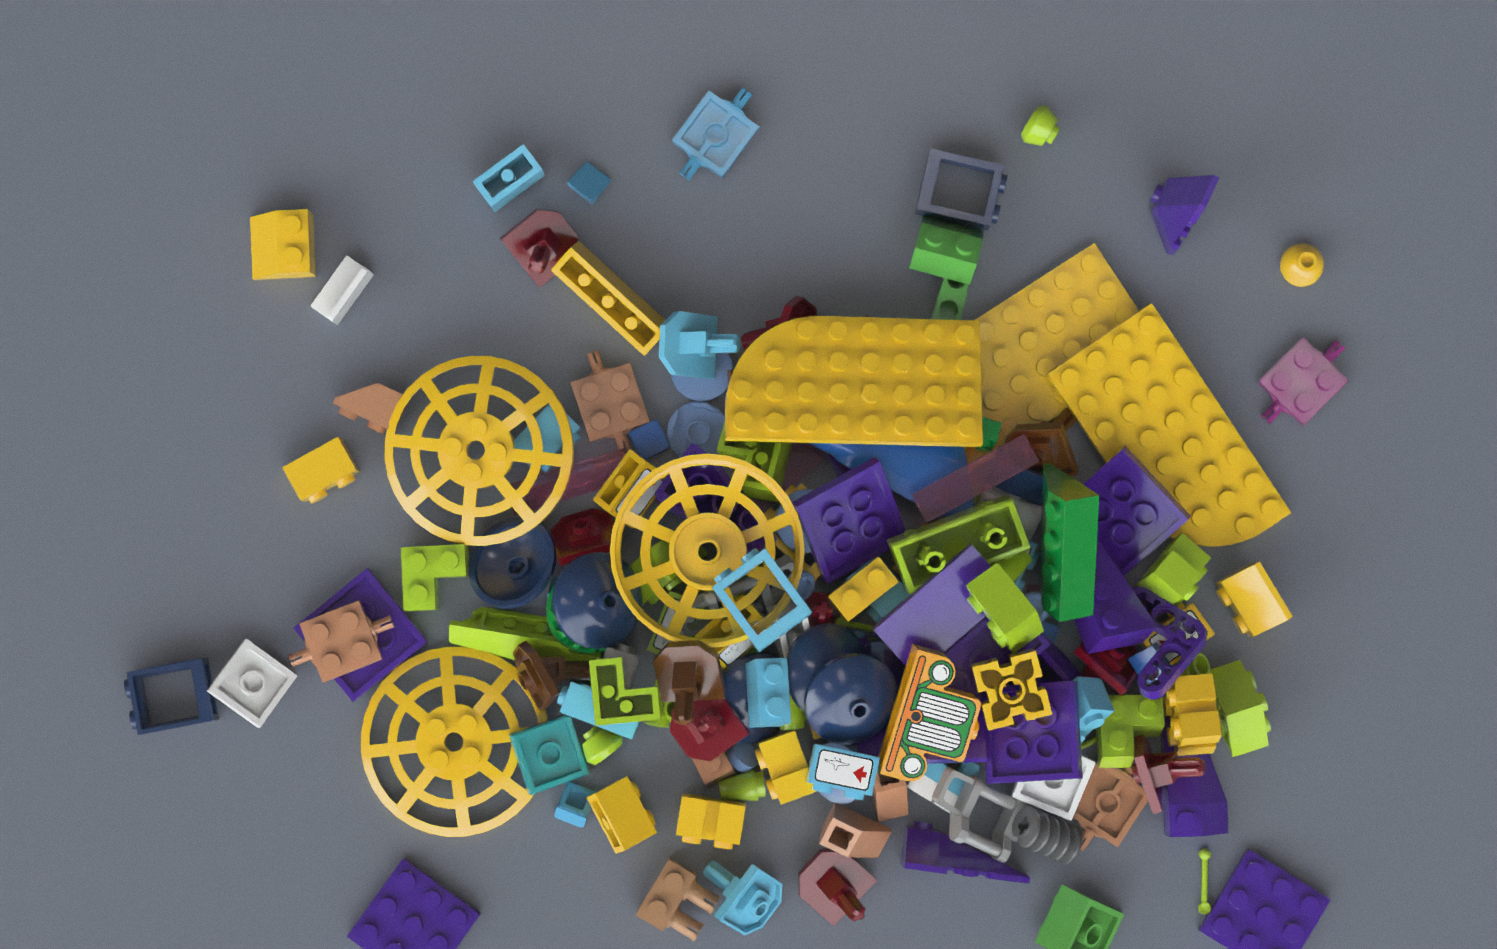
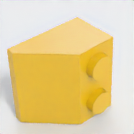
(283, 244)
(1252, 599)

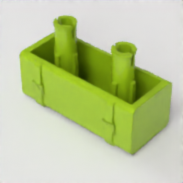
(990, 527)

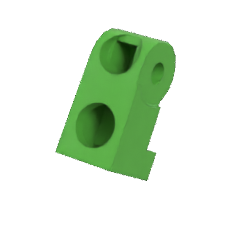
(950, 300)

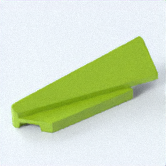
(502, 630)

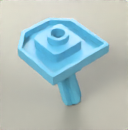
(691, 343)
(749, 898)

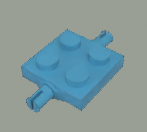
(715, 134)

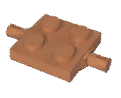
(609, 402)
(341, 641)
(1109, 805)

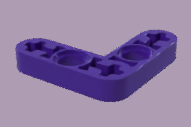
(1175, 643)

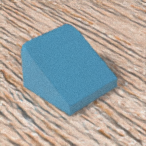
(589, 182)
(573, 804)

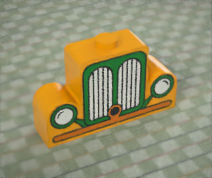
(927, 717)

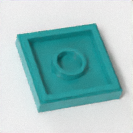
(549, 754)

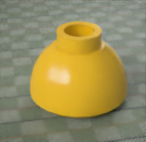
(1302, 264)

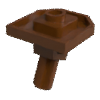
(1050, 442)
(544, 674)
(686, 674)

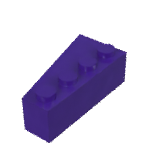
(1117, 612)

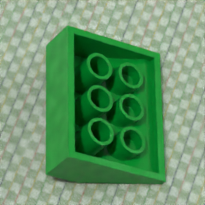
(1067, 545)

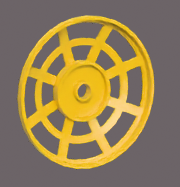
(498, 454)
(694, 533)
(432, 747)

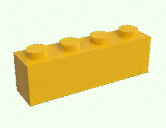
(610, 297)

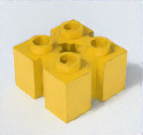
(1029, 699)
(1192, 715)
(785, 765)
(710, 819)

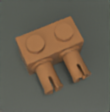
(671, 887)

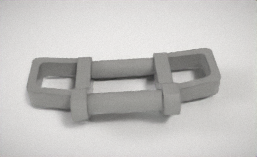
(765, 599)
(959, 818)

